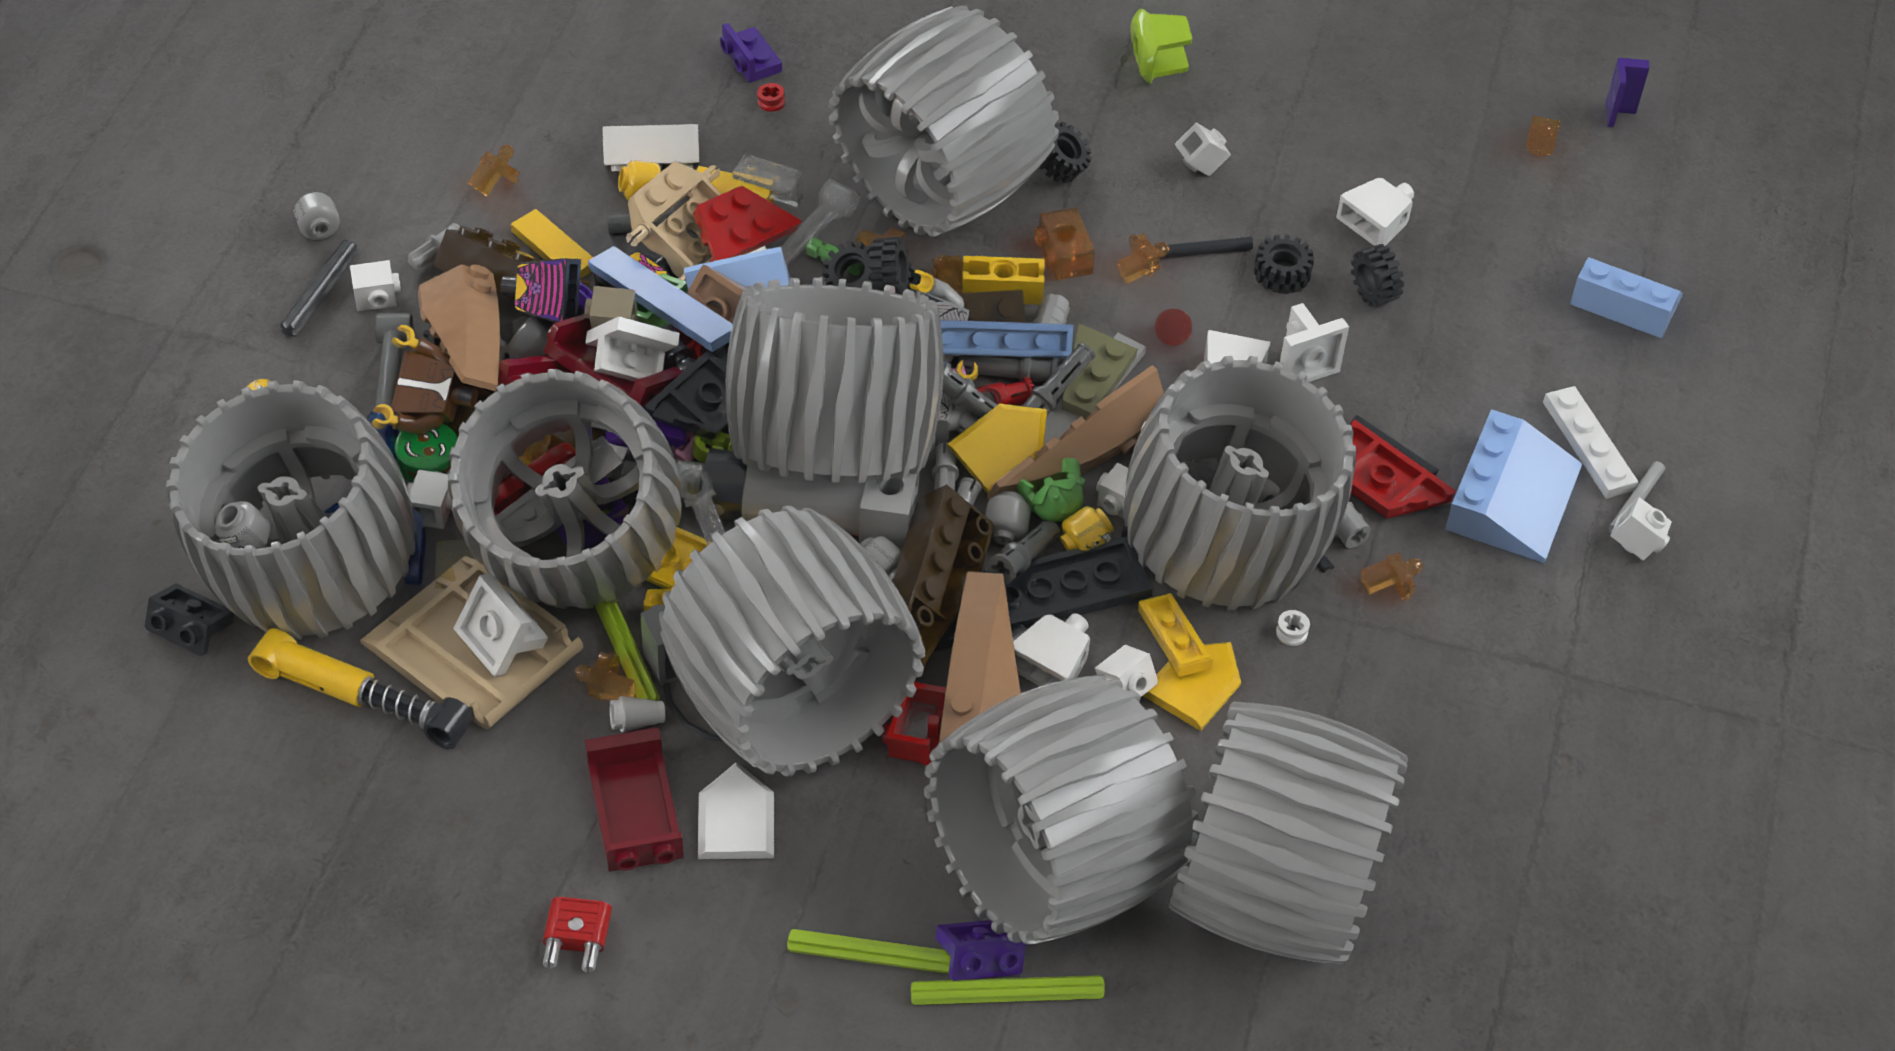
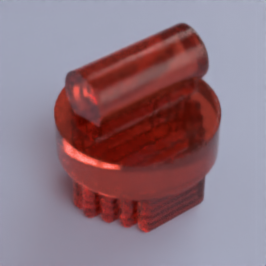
(1173, 326)

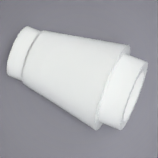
(635, 713)

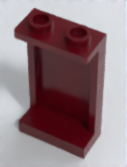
(569, 348)
(633, 800)

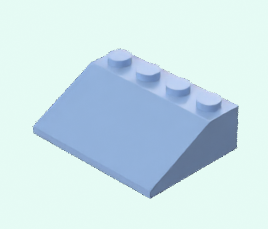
(1514, 488)

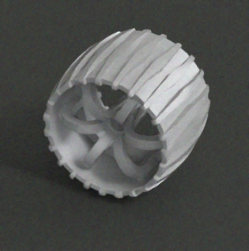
(944, 120)
(834, 379)
(526, 414)
(1258, 429)
(319, 564)
(790, 640)
(1060, 808)
(1289, 832)

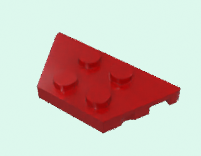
(741, 223)
(1392, 480)

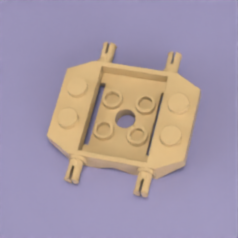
(671, 237)

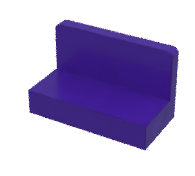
(1626, 88)

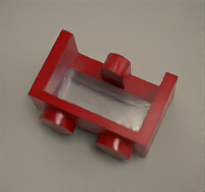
(918, 727)

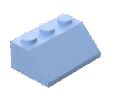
(748, 268)
(1625, 297)

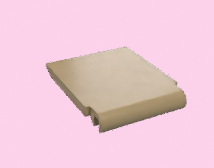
(431, 654)

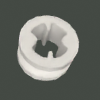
(1295, 618)

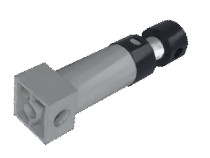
(858, 508)

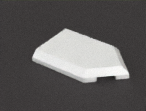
(736, 817)

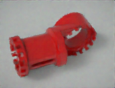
(1002, 393)

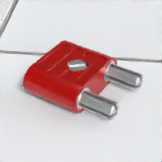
(576, 926)

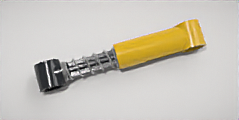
(281, 656)

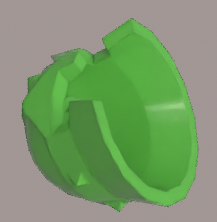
(1057, 498)

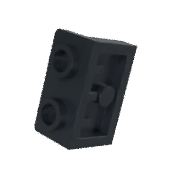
(186, 617)

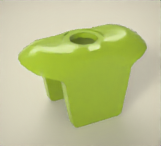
(1160, 44)

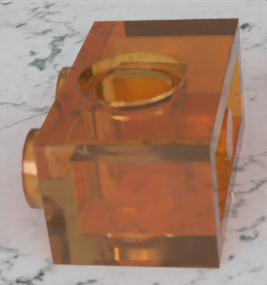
(1065, 243)

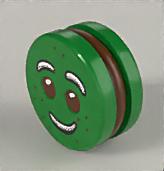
(424, 451)

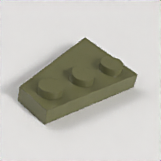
(1100, 375)

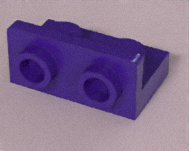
(750, 53)
(979, 951)

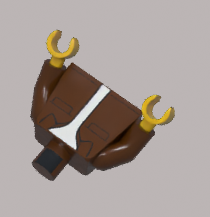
(425, 389)

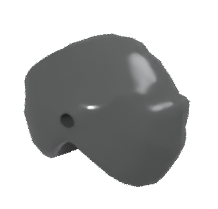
(523, 337)

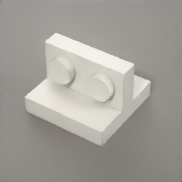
(1313, 347)
(630, 348)
(497, 626)

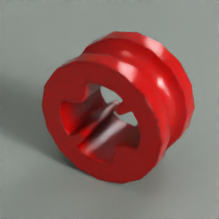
(771, 97)

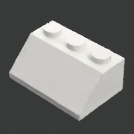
(651, 144)

